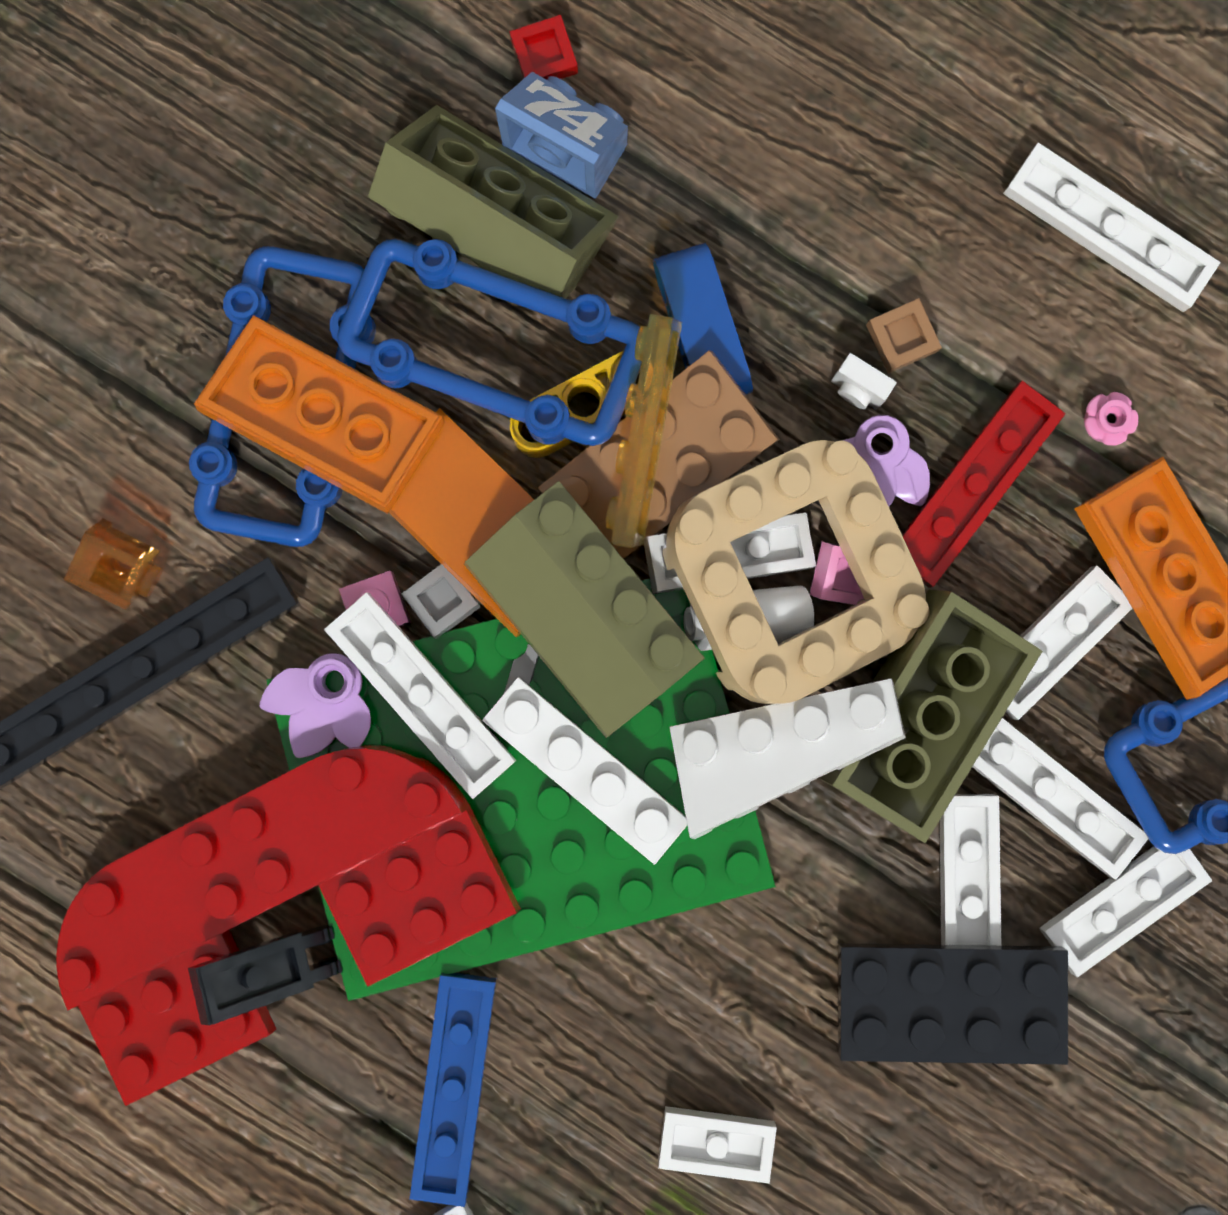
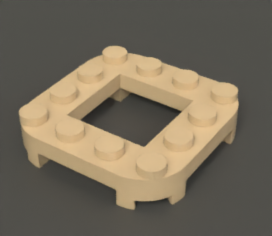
(727, 606)

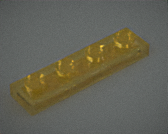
(648, 409)

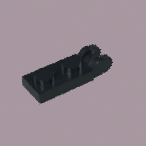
(260, 975)

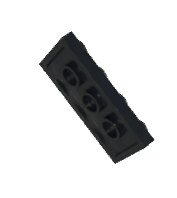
(953, 1003)

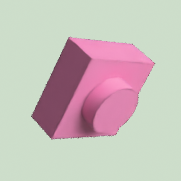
(833, 577)
(385, 592)

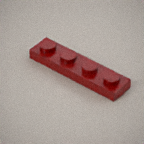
(979, 480)

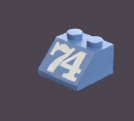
(561, 132)

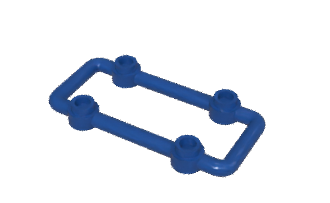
(438, 268)
(212, 461)
(1156, 726)

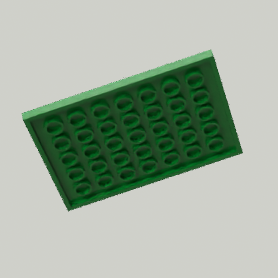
(556, 855)

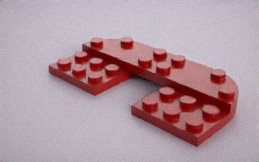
(362, 823)

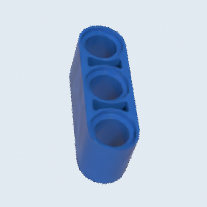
(696, 298)

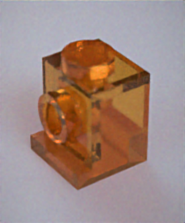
(98, 571)

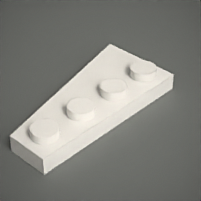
(761, 753)

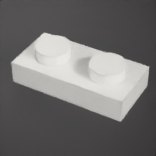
(717, 1144)

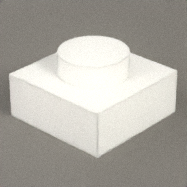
(862, 383)

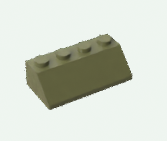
(489, 203)
(583, 609)
(951, 696)

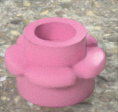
(1098, 425)

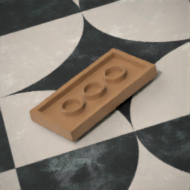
(705, 441)

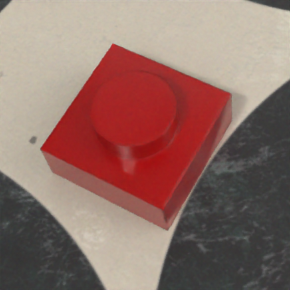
(544, 49)

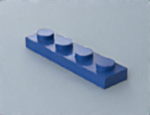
(453, 1089)

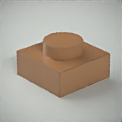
(903, 335)

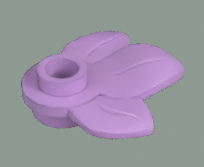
(898, 471)
(316, 711)

